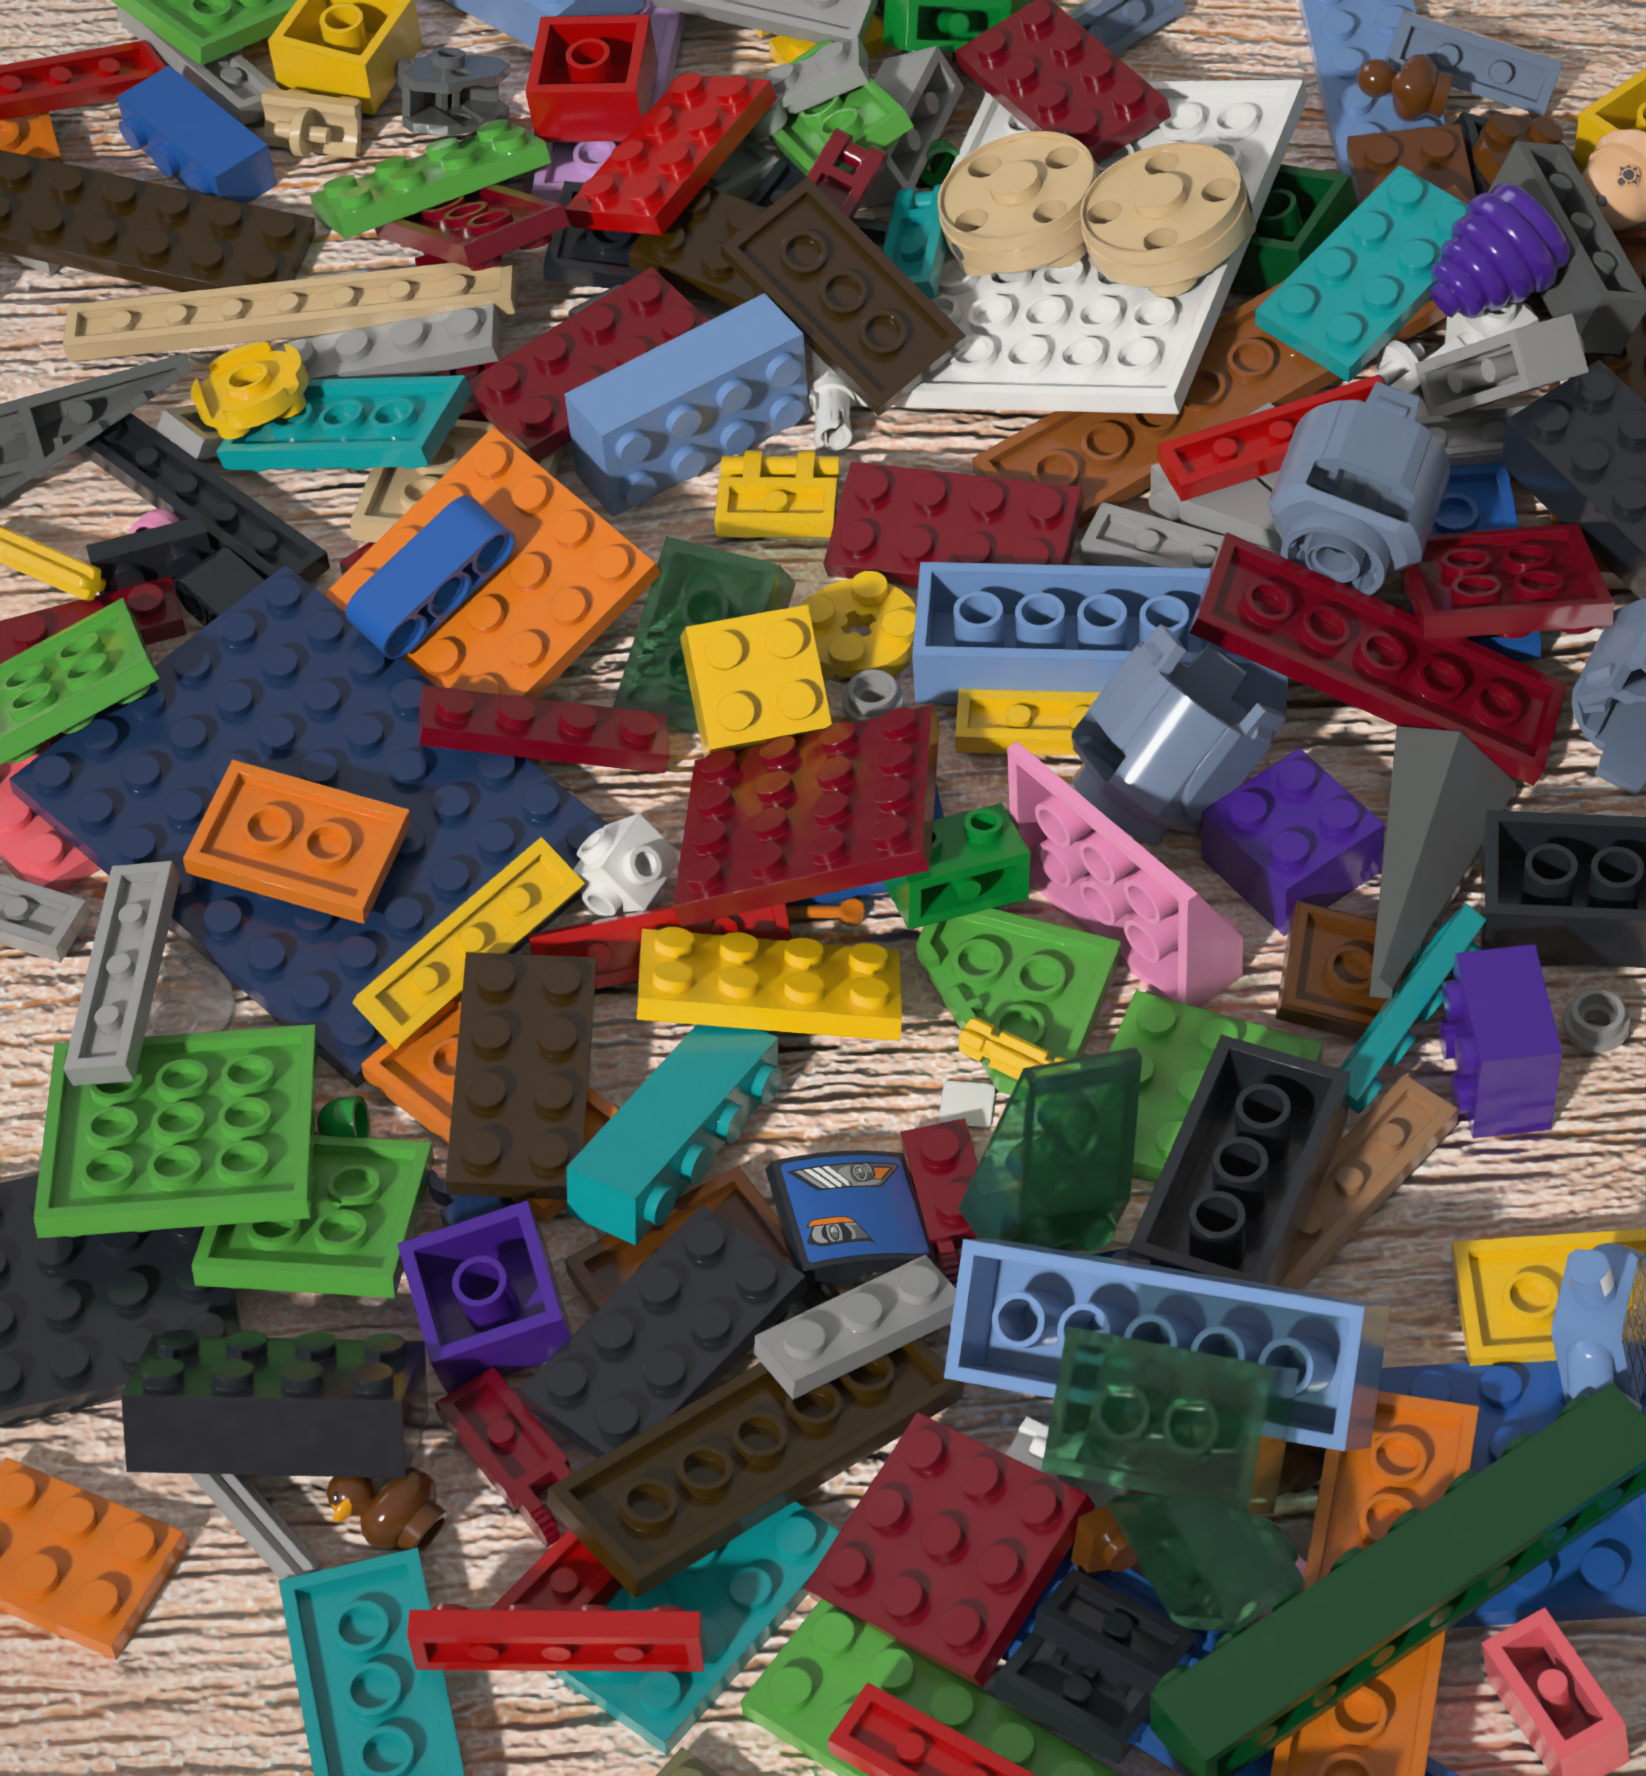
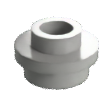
(871, 695)
(1596, 1007)

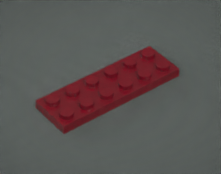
(1376, 656)

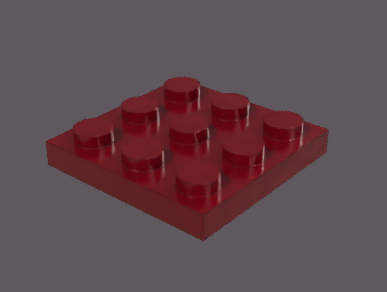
(1507, 584)
(950, 1548)

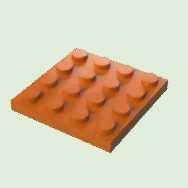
(547, 599)

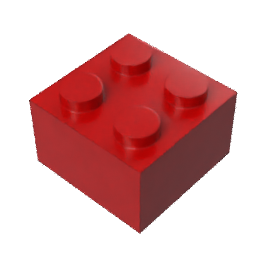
(591, 77)

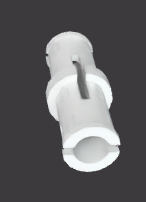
(831, 406)

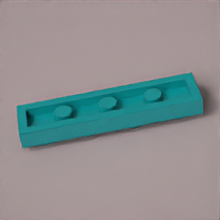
(1415, 997)

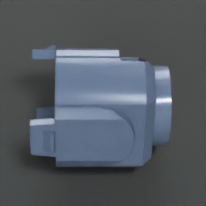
(1360, 488)
(1612, 699)
(1168, 738)

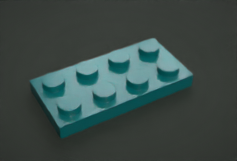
(1364, 276)
(356, 426)
(742, 1599)
(357, 1674)

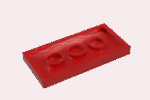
(671, 154)

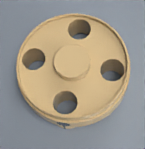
(1017, 204)
(1166, 216)

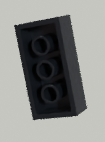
(1587, 465)
(1565, 886)
(1244, 1165)
(276, 1405)

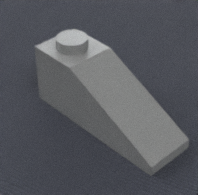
(1234, 509)

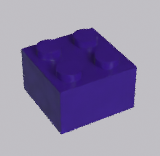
(1291, 839)
(1501, 1041)
(486, 1295)

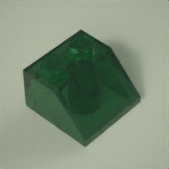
(1208, 1560)

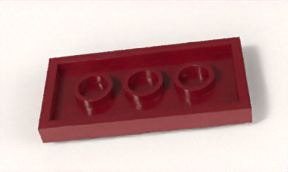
(1062, 80)
(479, 226)
(528, 388)
(911, 516)

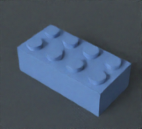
(688, 404)

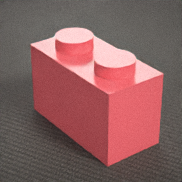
(1555, 1699)

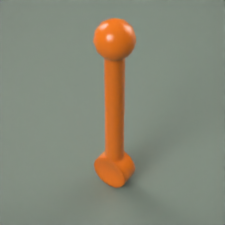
(850, 912)

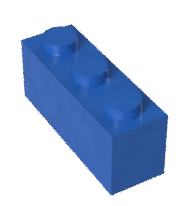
(194, 138)

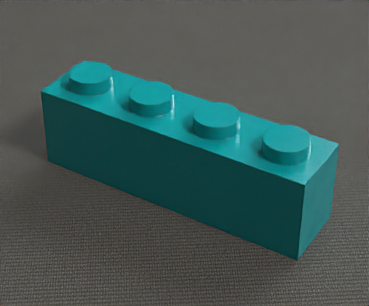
(672, 1129)

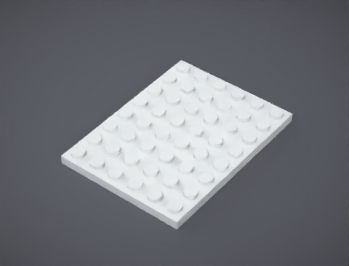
(1070, 331)

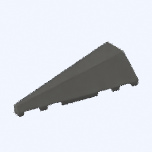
(54, 423)
(1430, 841)

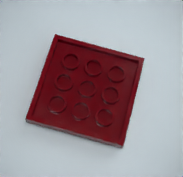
(809, 815)

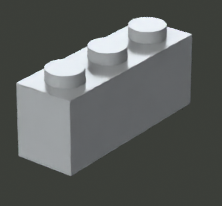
(928, 93)
(1502, 366)

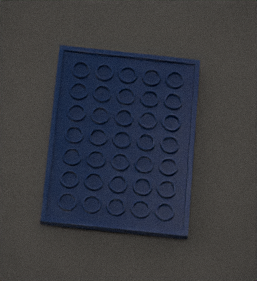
(311, 698)

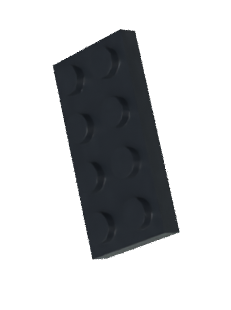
(664, 1335)

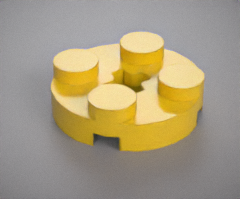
(251, 388)
(869, 603)

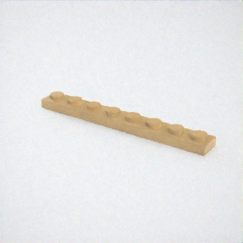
(281, 309)

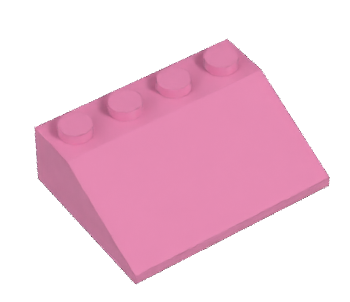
(1120, 889)

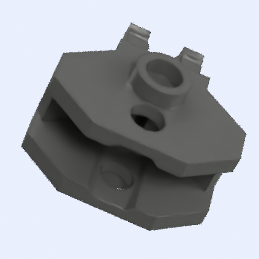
(450, 91)

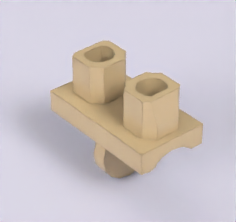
(312, 122)

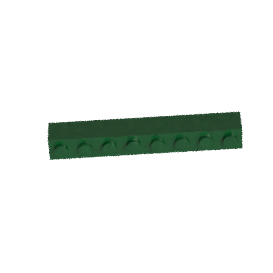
(1403, 1587)

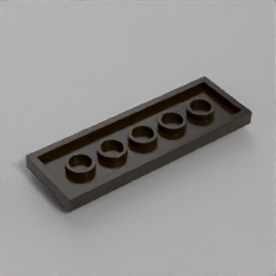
(144, 228)
(739, 1461)

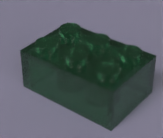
(1170, 1420)

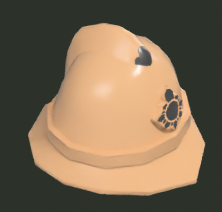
(1619, 178)

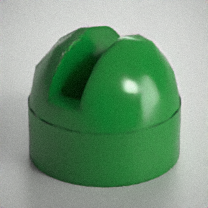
(943, 159)
(345, 1118)

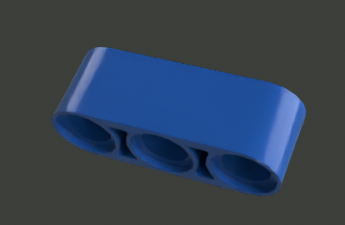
(430, 577)

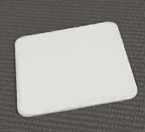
(967, 1101)

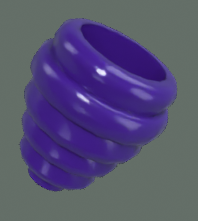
(1497, 254)

